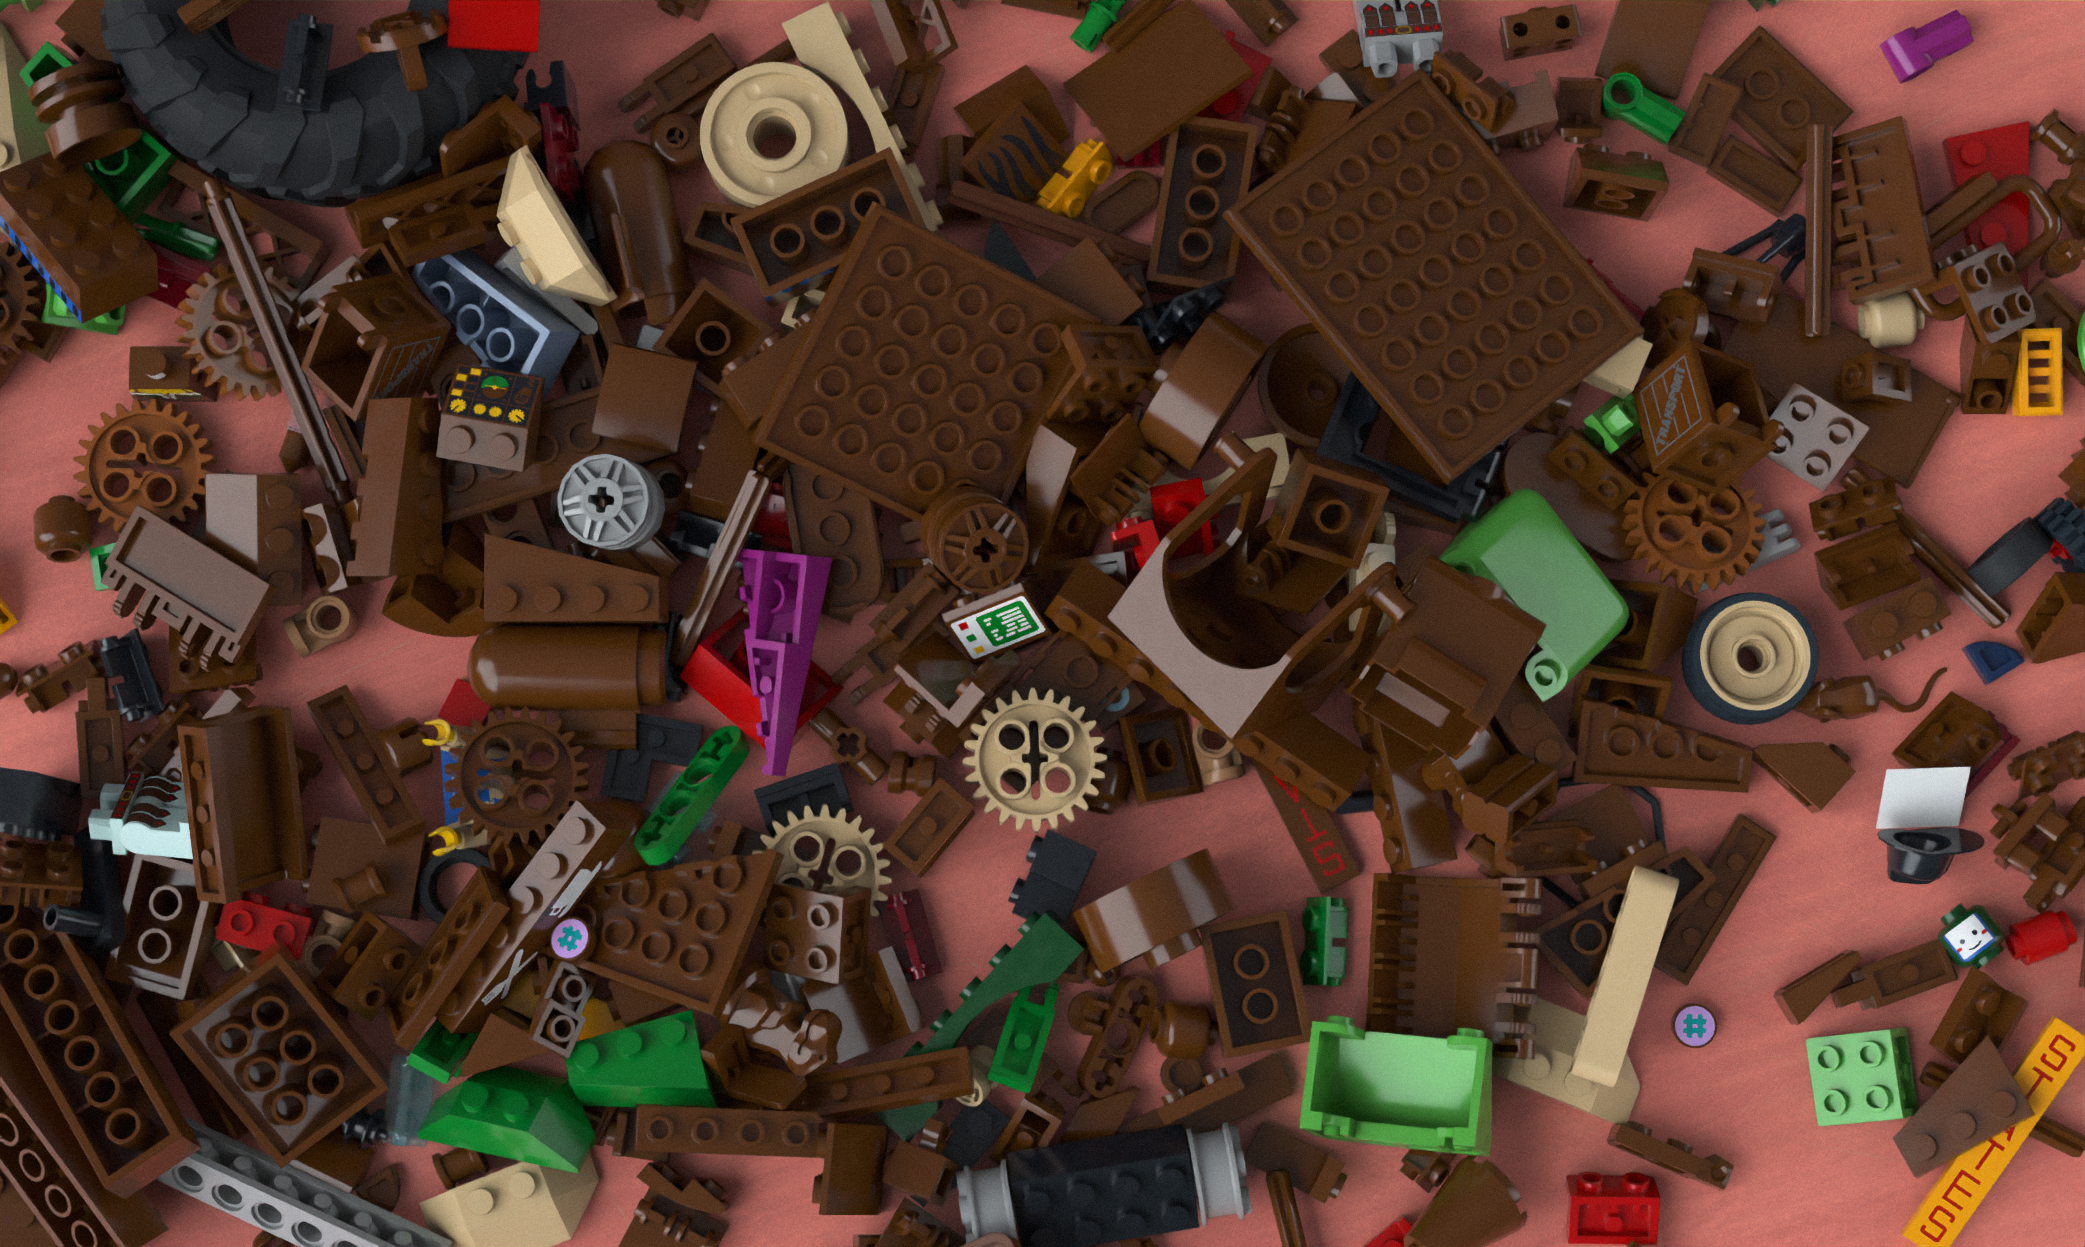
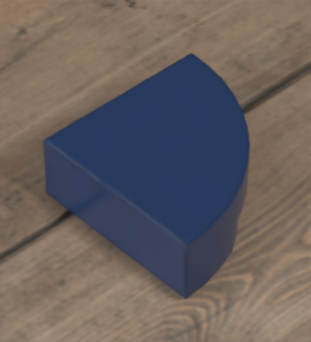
(1992, 659)

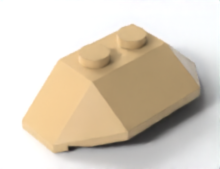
(546, 236)
(1549, 1073)
(514, 1207)

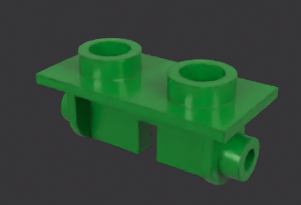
(1322, 921)

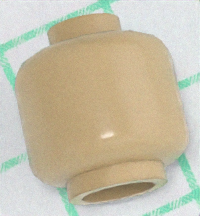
(1890, 320)

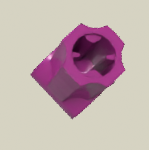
(1918, 49)

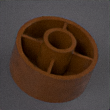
(1200, 388)
(1155, 914)

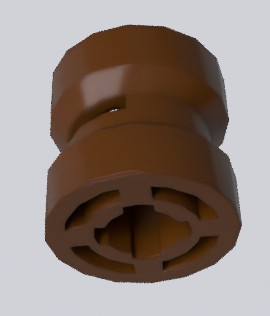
(911, 773)

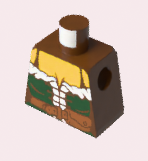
(165, 376)

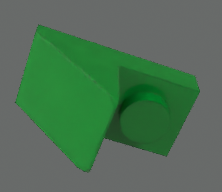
(441, 1052)

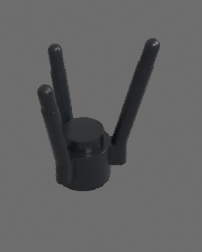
(1787, 241)

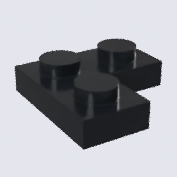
(658, 740)

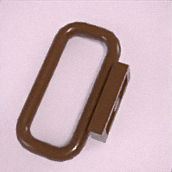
(1969, 203)

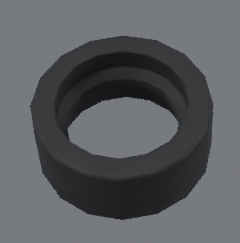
(2010, 557)
(432, 871)

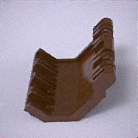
(1451, 958)

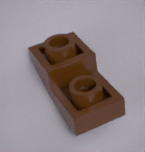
(560, 1008)
(698, 1195)

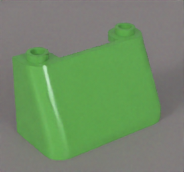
(1548, 575)
(1399, 1088)

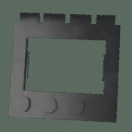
(1347, 436)

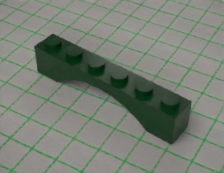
(1037, 958)

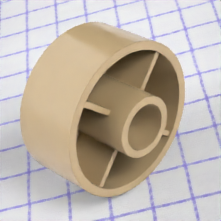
(764, 103)

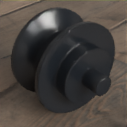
(366, 1127)

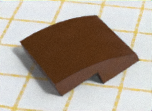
(645, 397)

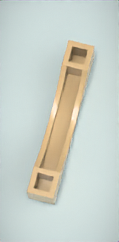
(822, 48)

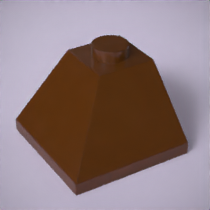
(1655, 626)

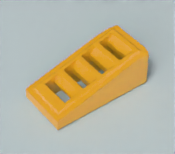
(2054, 371)

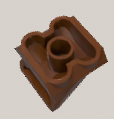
(330, 545)

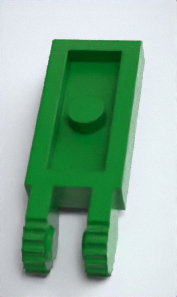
(1023, 1039)

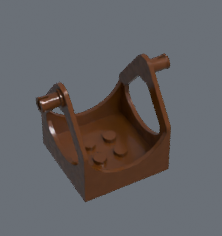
(1233, 649)

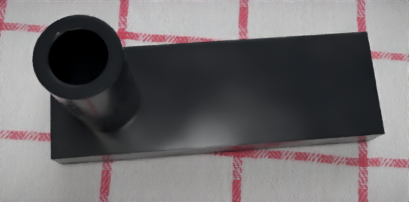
(101, 902)

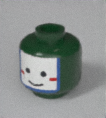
(1971, 936)

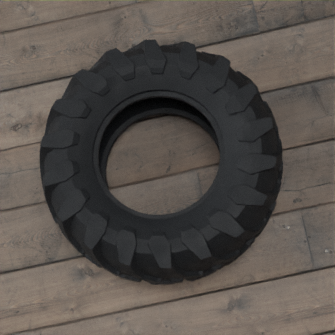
(361, 143)

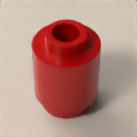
(2040, 937)

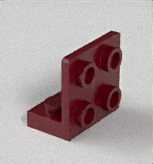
(560, 169)

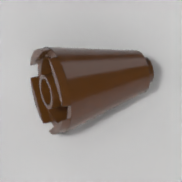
(1469, 1209)

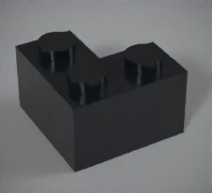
(1054, 876)

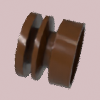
(84, 112)
(957, 524)

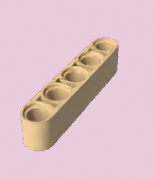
(1624, 976)

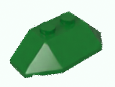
(513, 1117)

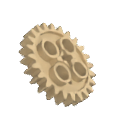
(1074, 759)
(846, 837)

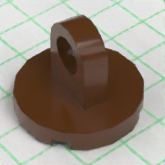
(403, 34)
(1674, 321)

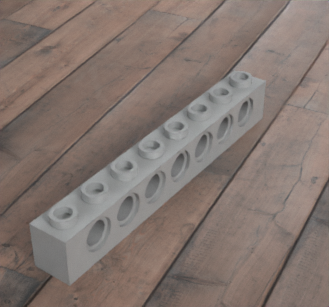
(287, 1199)

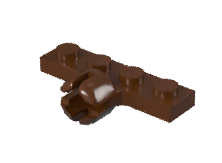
(374, 761)

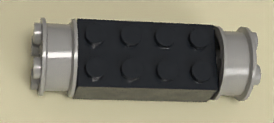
(1108, 1188)

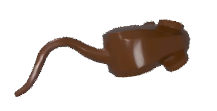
(1854, 698)

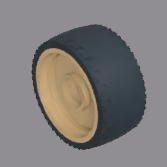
(1783, 652)

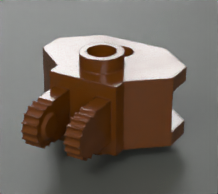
(923, 720)

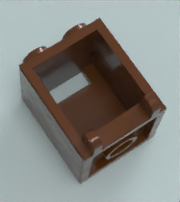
(374, 343)
(1704, 417)

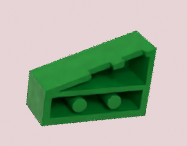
(643, 1065)

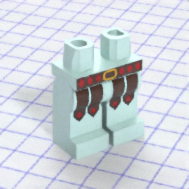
(143, 817)

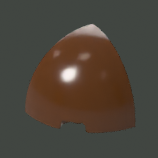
(445, 602)

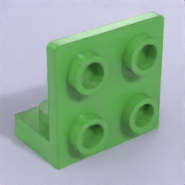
(1862, 1077)

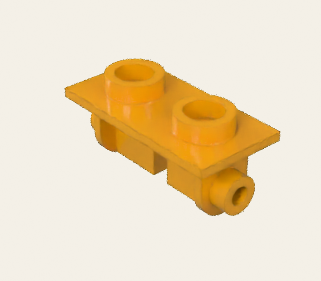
(1089, 167)

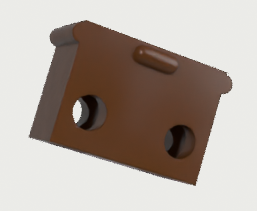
(1539, 31)

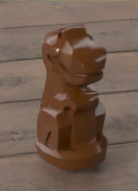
(773, 1023)

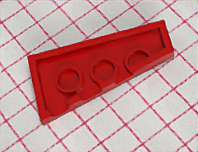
(2002, 153)

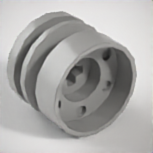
(620, 526)

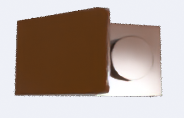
(1028, 1129)

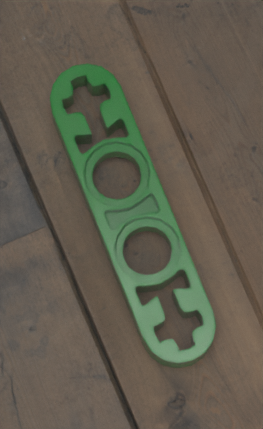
(665, 833)

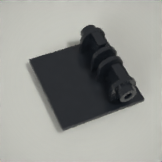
(1180, 316)

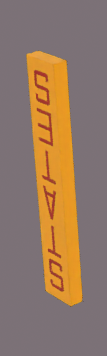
(1973, 1174)

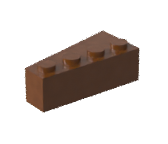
(1581, 935)

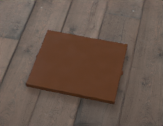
(1157, 80)

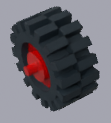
(2067, 530)

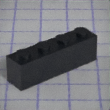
(38, 805)

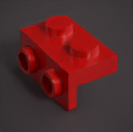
(259, 926)

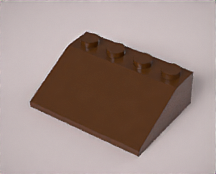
(281, 1054)

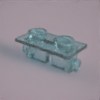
(407, 1103)

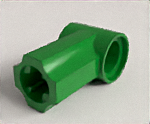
(1645, 109)

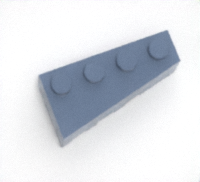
(496, 316)

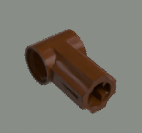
(949, 154)

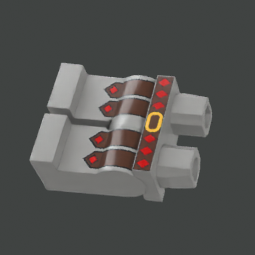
(1398, 36)

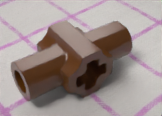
(833, 730)

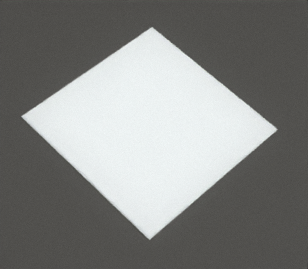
(1922, 797)

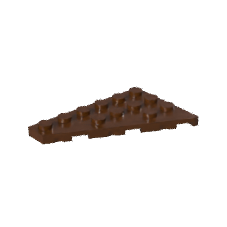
(678, 927)

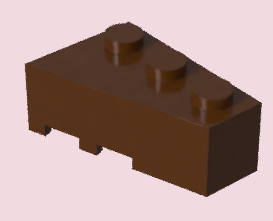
(1527, 122)

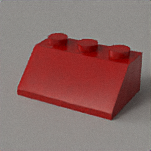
(723, 678)

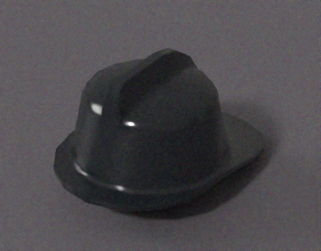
(1926, 853)

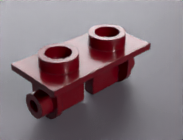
(910, 934)

